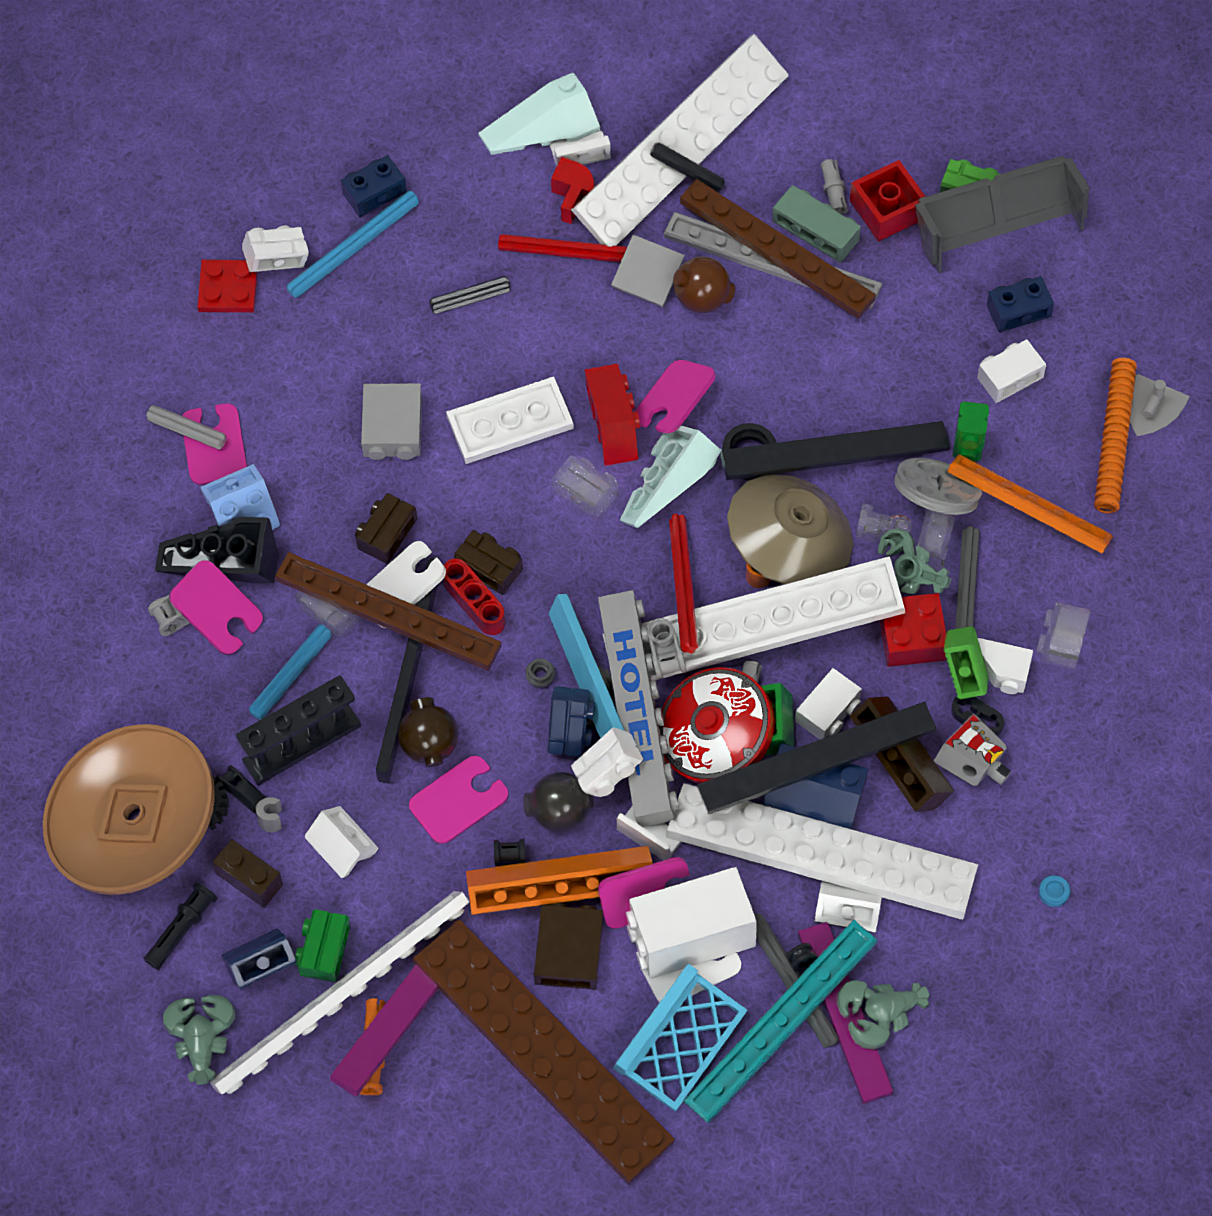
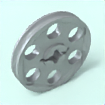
(918, 482)

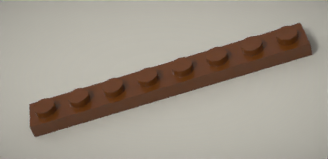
(777, 248)
(388, 611)

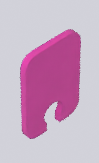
(677, 393)
(209, 463)
(210, 602)
(452, 804)
(618, 889)

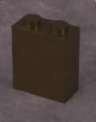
(568, 946)

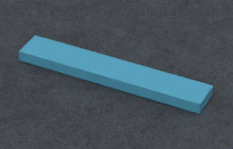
(583, 664)

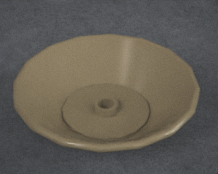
(776, 542)

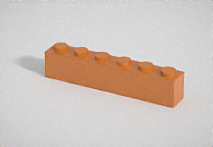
(549, 879)

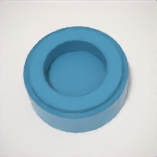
(1054, 891)

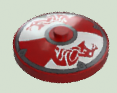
(716, 724)

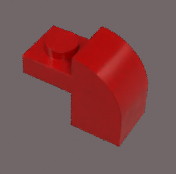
(572, 182)

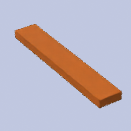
(1030, 503)

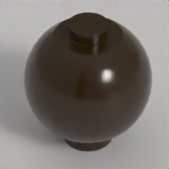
(428, 732)

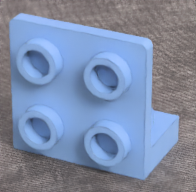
(240, 496)

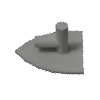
(1154, 405)

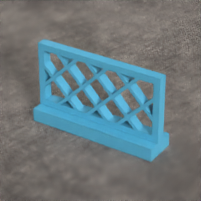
(659, 1020)

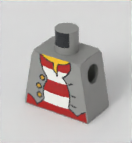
(974, 753)

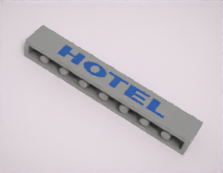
(636, 706)

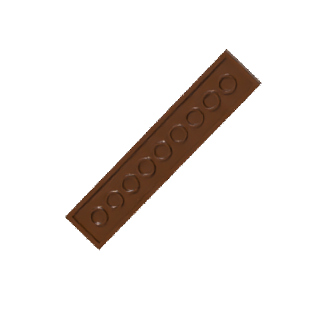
(544, 1051)

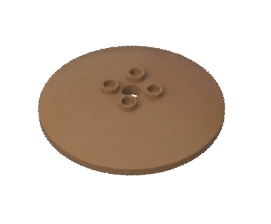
(105, 782)

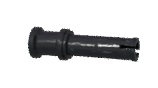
(188, 915)

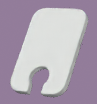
(400, 576)
(711, 970)

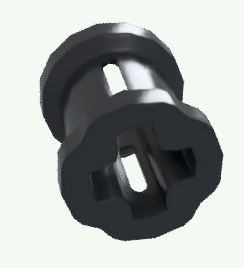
(509, 852)

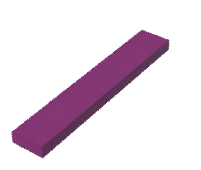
(384, 1032)
(863, 1063)

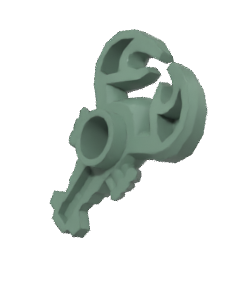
(910, 567)
(881, 1008)
(199, 1032)

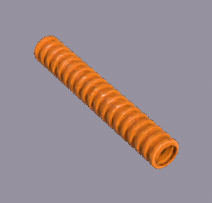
(1115, 435)

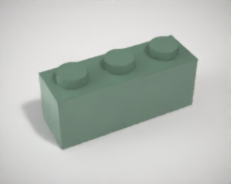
(816, 223)

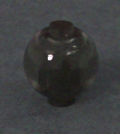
(558, 802)

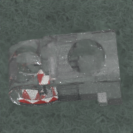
(874, 525)

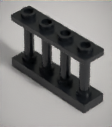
(298, 730)

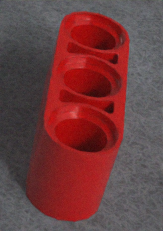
(470, 585)

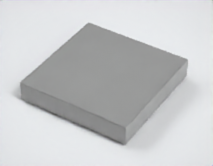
(647, 271)

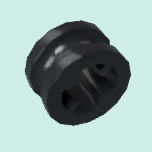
(801, 957)

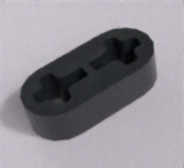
(980, 709)

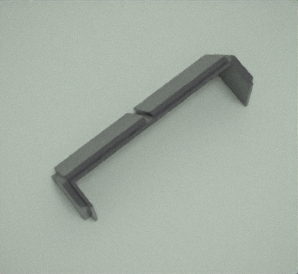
(1001, 206)

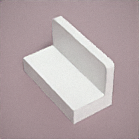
(584, 151)
(651, 836)
(340, 840)
(843, 905)

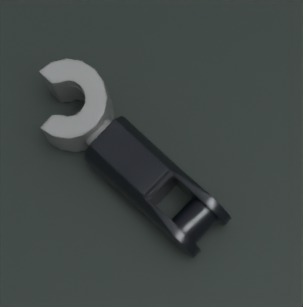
(253, 799)

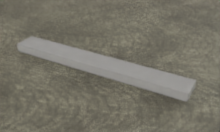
(716, 242)

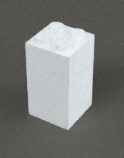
(691, 923)

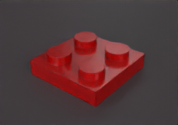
(226, 286)

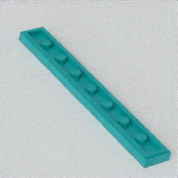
(780, 1021)

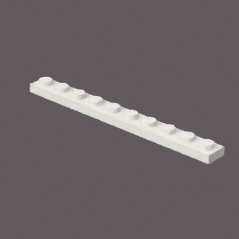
(330, 1001)

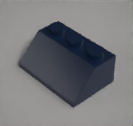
(824, 797)

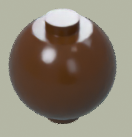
(703, 285)

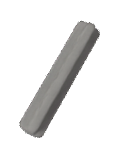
(186, 427)

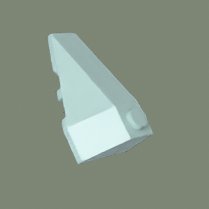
(548, 115)
(679, 463)

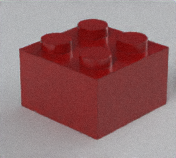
(886, 200)
(916, 634)

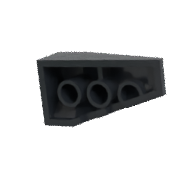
(239, 549)

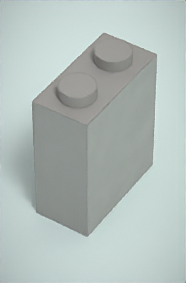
(391, 420)

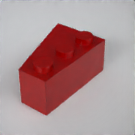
(613, 413)

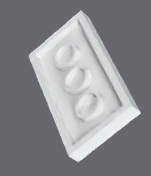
(509, 420)

